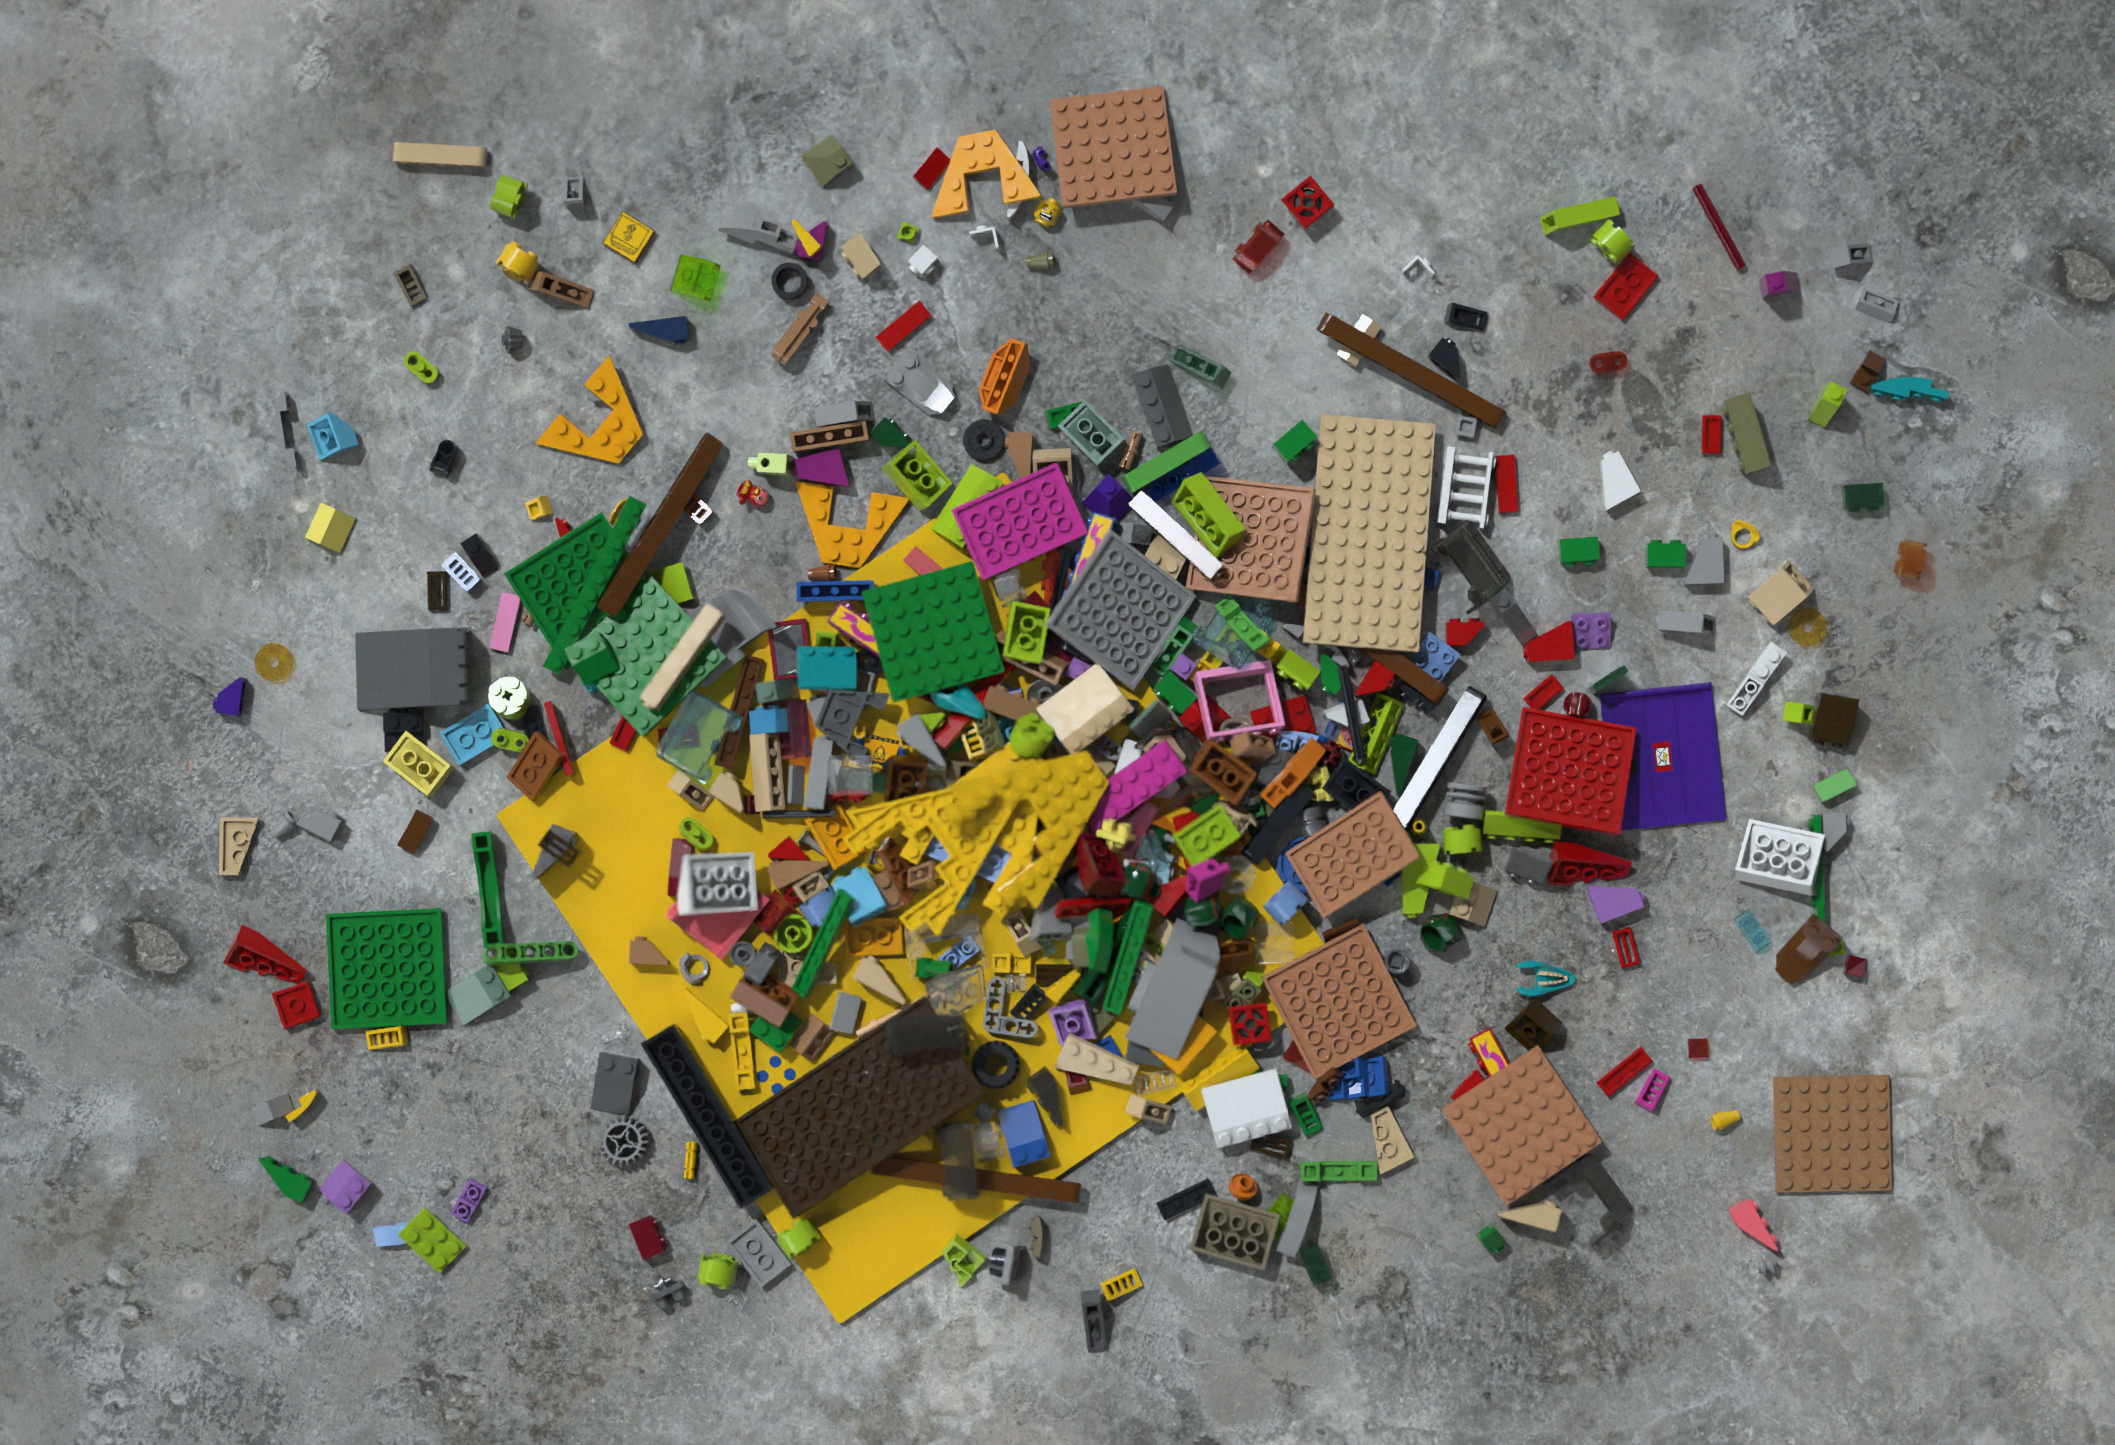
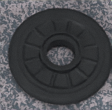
(979, 451)

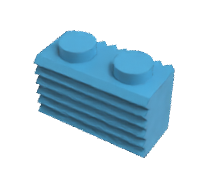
(768, 720)

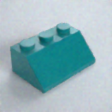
(826, 668)

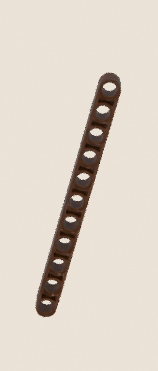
(1411, 370)
(660, 524)
(1399, 665)
(985, 1179)

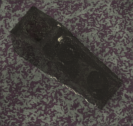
(1046, 1088)

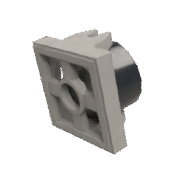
(1006, 1263)

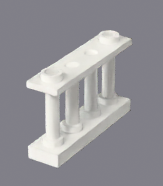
(1451, 476)

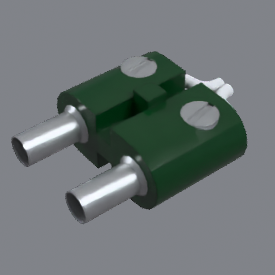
(1165, 838)

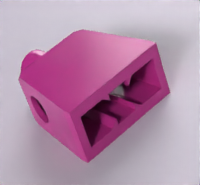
(1205, 879)

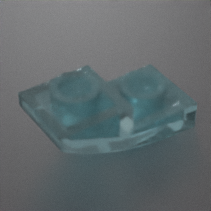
(1752, 930)

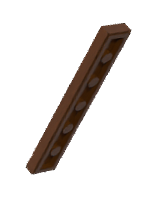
(741, 705)

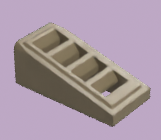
(401, 270)

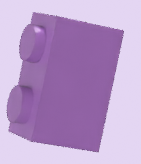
(345, 1187)

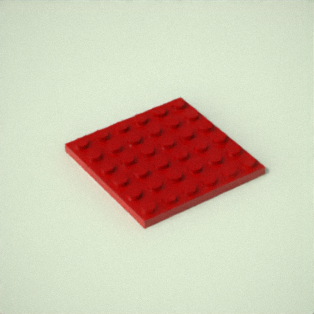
(1570, 771)

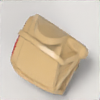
(1239, 819)

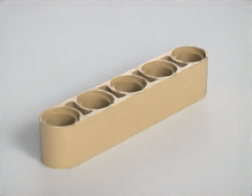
(439, 155)

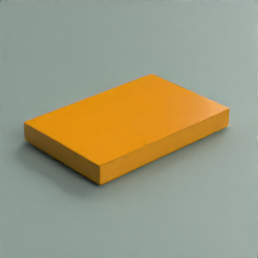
(829, 836)
(874, 937)
(1197, 1038)

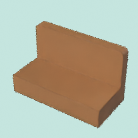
(812, 1037)

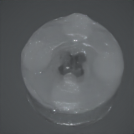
(1008, 587)
(1247, 877)
(987, 1142)

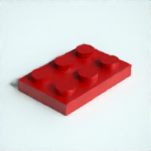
(1295, 715)

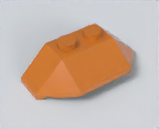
(1004, 376)

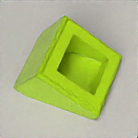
(1254, 975)

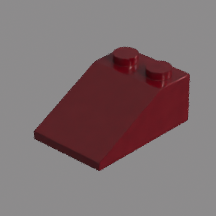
(1098, 866)

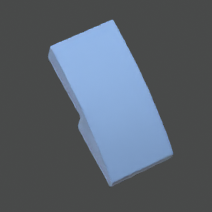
(1292, 740)
(957, 954)
(388, 1234)

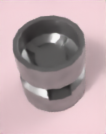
(1312, 820)
(742, 953)
(1397, 961)

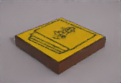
(628, 237)

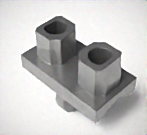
(659, 1297)

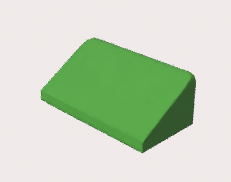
(1834, 785)

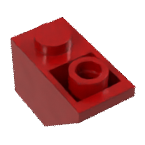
(1460, 633)

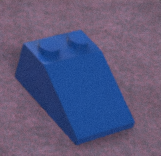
(1023, 1133)

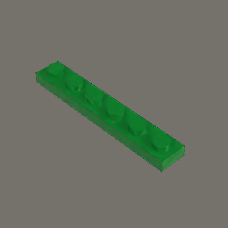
(1817, 900)
(823, 943)
(1128, 957)

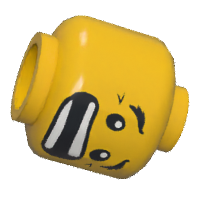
(1047, 212)
(873, 860)

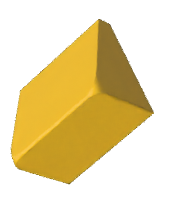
(538, 507)

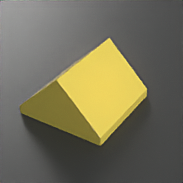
(330, 527)

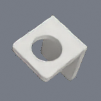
(983, 230)
(1423, 262)
(934, 768)

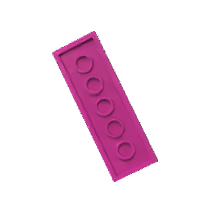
(1136, 783)

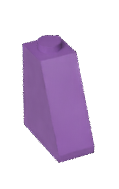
(1614, 902)

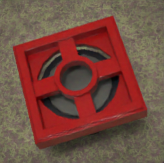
(1307, 203)
(1248, 1023)

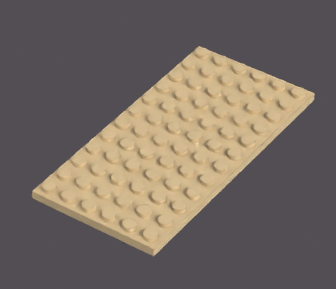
(1369, 533)

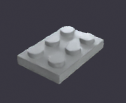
(758, 1253)

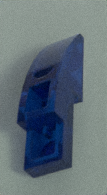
(1173, 479)

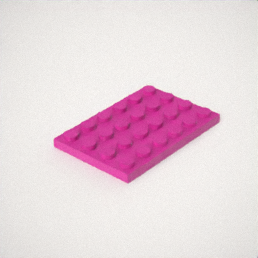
(1019, 521)

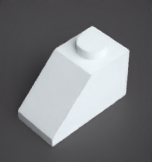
(1338, 713)

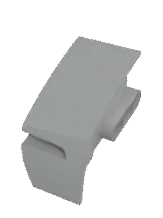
(742, 623)
(1173, 990)

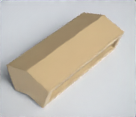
(1365, 325)

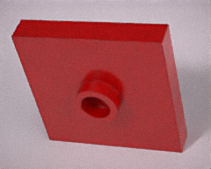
(296, 1005)

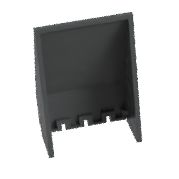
(411, 668)

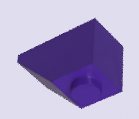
(231, 698)

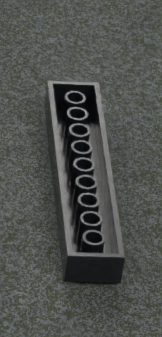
(707, 1116)

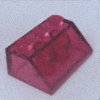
(796, 741)
(1140, 820)

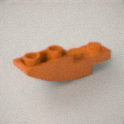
(1294, 773)

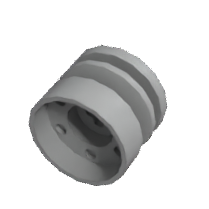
(1465, 800)

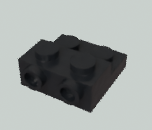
(397, 723)

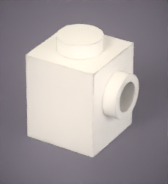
(922, 261)

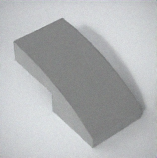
(1465, 424)

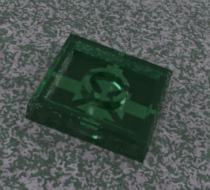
(1608, 679)

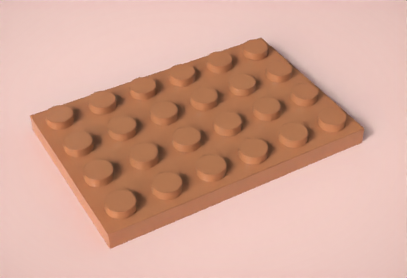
(1353, 855)

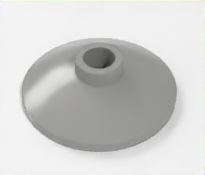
(1038, 687)

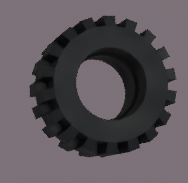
(1008, 1076)

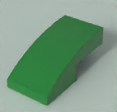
(1057, 415)

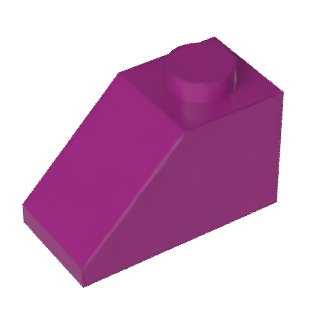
(819, 234)

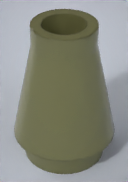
(1041, 261)

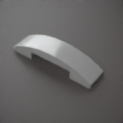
(282, 406)
(1338, 657)
(1298, 1218)

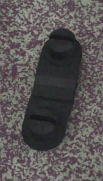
(1366, 1109)

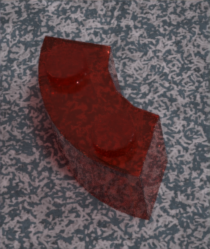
(1258, 246)

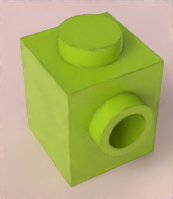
(1798, 713)

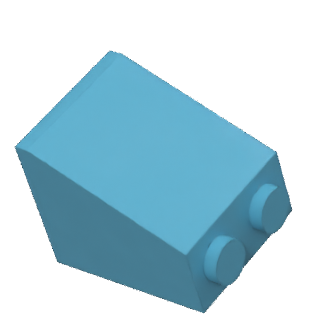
(867, 901)

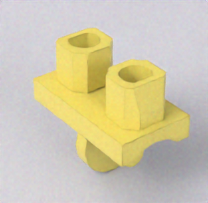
(1318, 777)
(1115, 838)

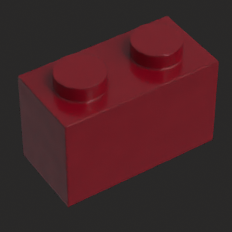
(647, 1236)

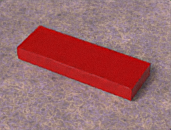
(903, 326)
(1506, 483)
(1624, 1071)

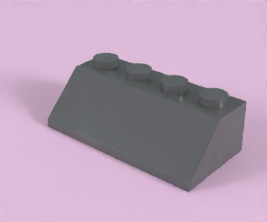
(1161, 405)

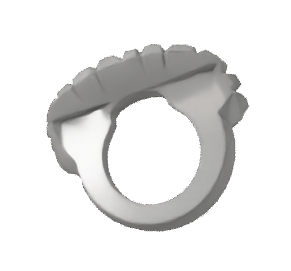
(684, 961)

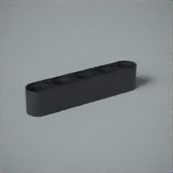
(1277, 823)

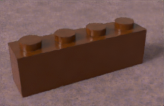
(1235, 957)

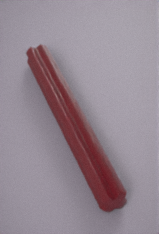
(1719, 226)

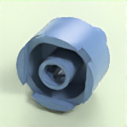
(1285, 902)
(817, 907)

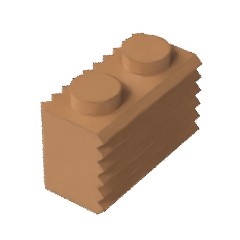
(1252, 747)
(888, 890)

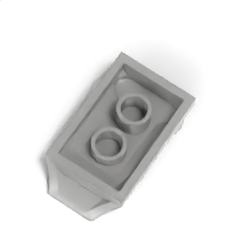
(920, 384)

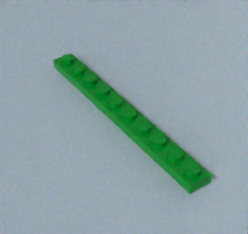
(595, 583)

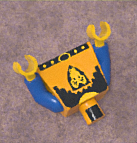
(880, 748)

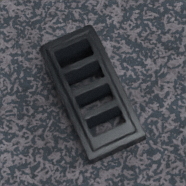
(1456, 321)
(1039, 991)

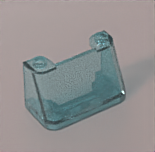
(1221, 639)
(696, 735)

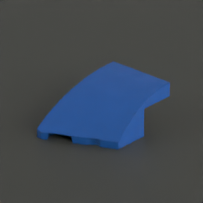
(1362, 1079)

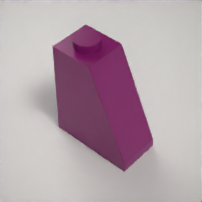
(1779, 284)
(822, 468)

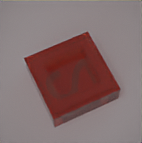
(1697, 1048)

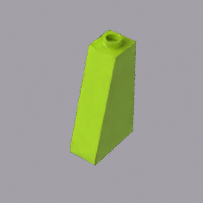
(1579, 215)
(1414, 894)

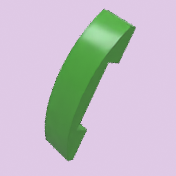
(1241, 624)
(1338, 1170)

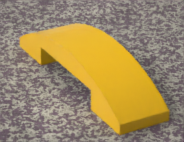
(741, 1050)

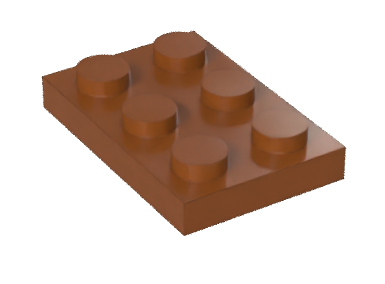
(535, 766)

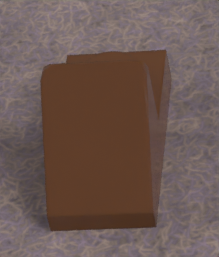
(1867, 371)
(1492, 727)

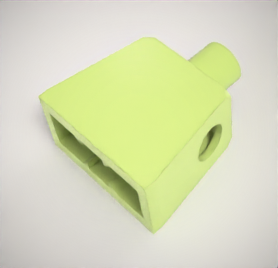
(779, 464)

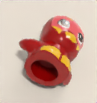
(756, 495)

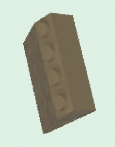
(1234, 1231)

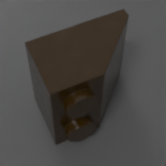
(1533, 1025)

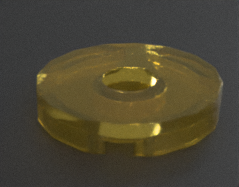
(1818, 626)
(262, 662)

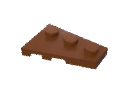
(897, 868)

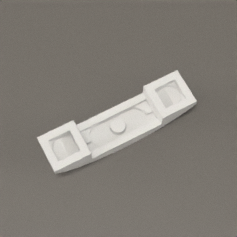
(1022, 157)

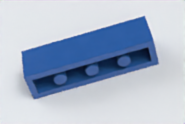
(832, 591)

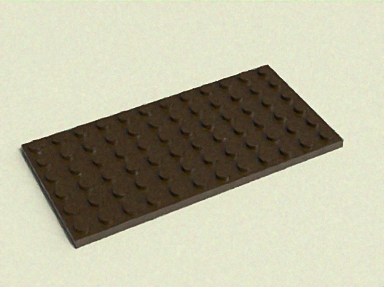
(854, 1113)

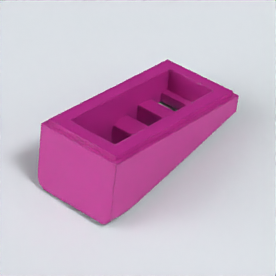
(1645, 1105)

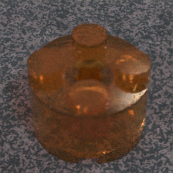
(1911, 559)

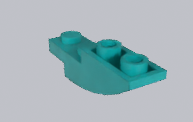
(1901, 387)

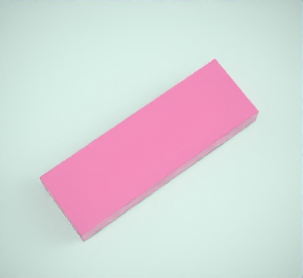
(505, 622)

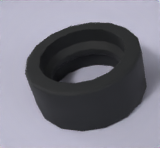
(789, 295)

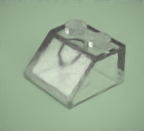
(849, 774)

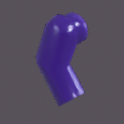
(1041, 162)

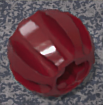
(1577, 704)
(1334, 757)

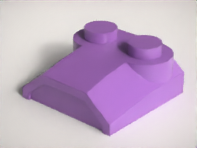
(1072, 1018)

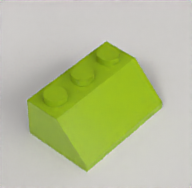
(917, 475)

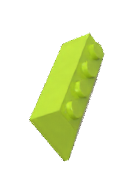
(973, 485)
(1208, 514)
(1511, 827)

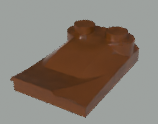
(905, 777)
(1806, 950)

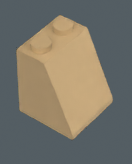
(1780, 593)

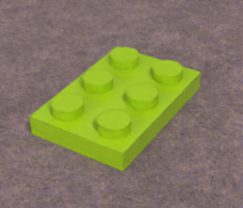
(1206, 835)
(432, 1239)

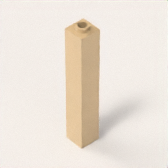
(682, 657)

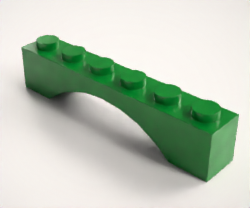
(488, 888)

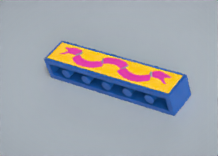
(1097, 528)

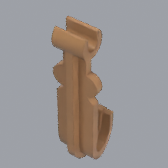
(799, 329)

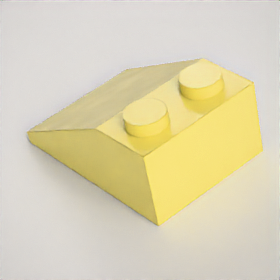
(418, 764)

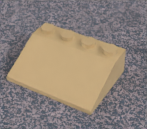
(1084, 709)

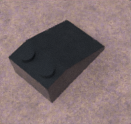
(1352, 785)

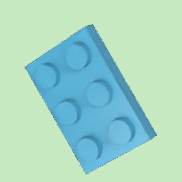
(472, 734)

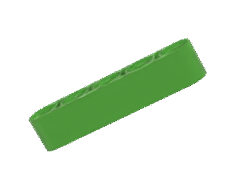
(1166, 462)
(521, 956)

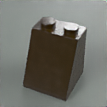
(1833, 719)

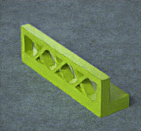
(1379, 734)

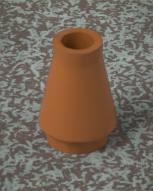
(823, 573)

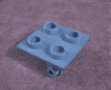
(1435, 656)

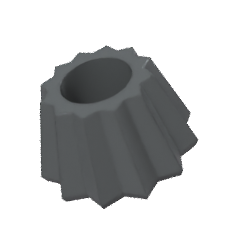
(512, 339)

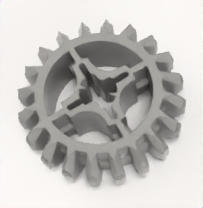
(607, 1135)

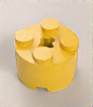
(517, 262)

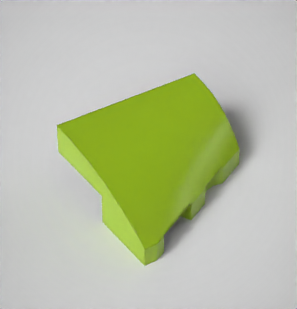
(674, 582)
(962, 1258)

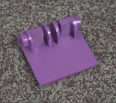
(1591, 630)

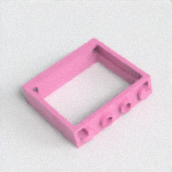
(1225, 673)

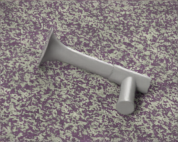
(807, 839)

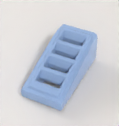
(472, 583)

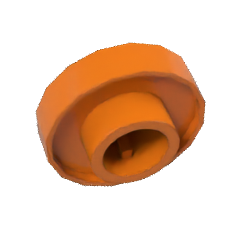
(1242, 1187)

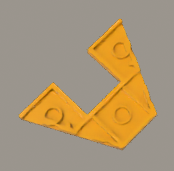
(978, 154)
(614, 435)
(843, 544)

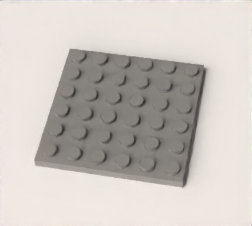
(1120, 610)

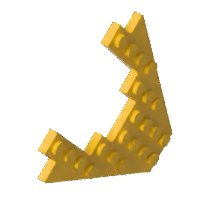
(1061, 795)
(1015, 837)
(965, 845)

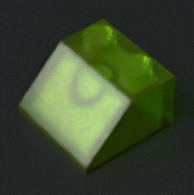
(695, 277)

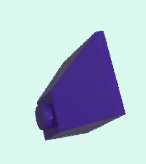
(1109, 499)

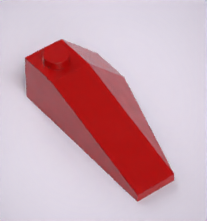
(1580, 863)
(256, 953)

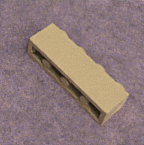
(767, 772)

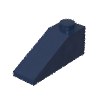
(668, 329)

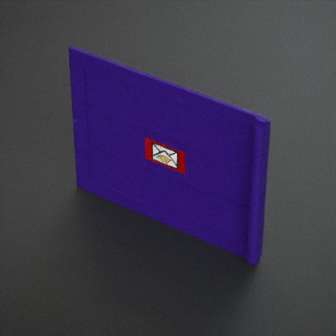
(1673, 754)

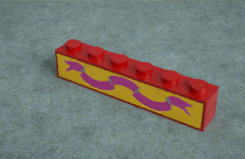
(1488, 1051)

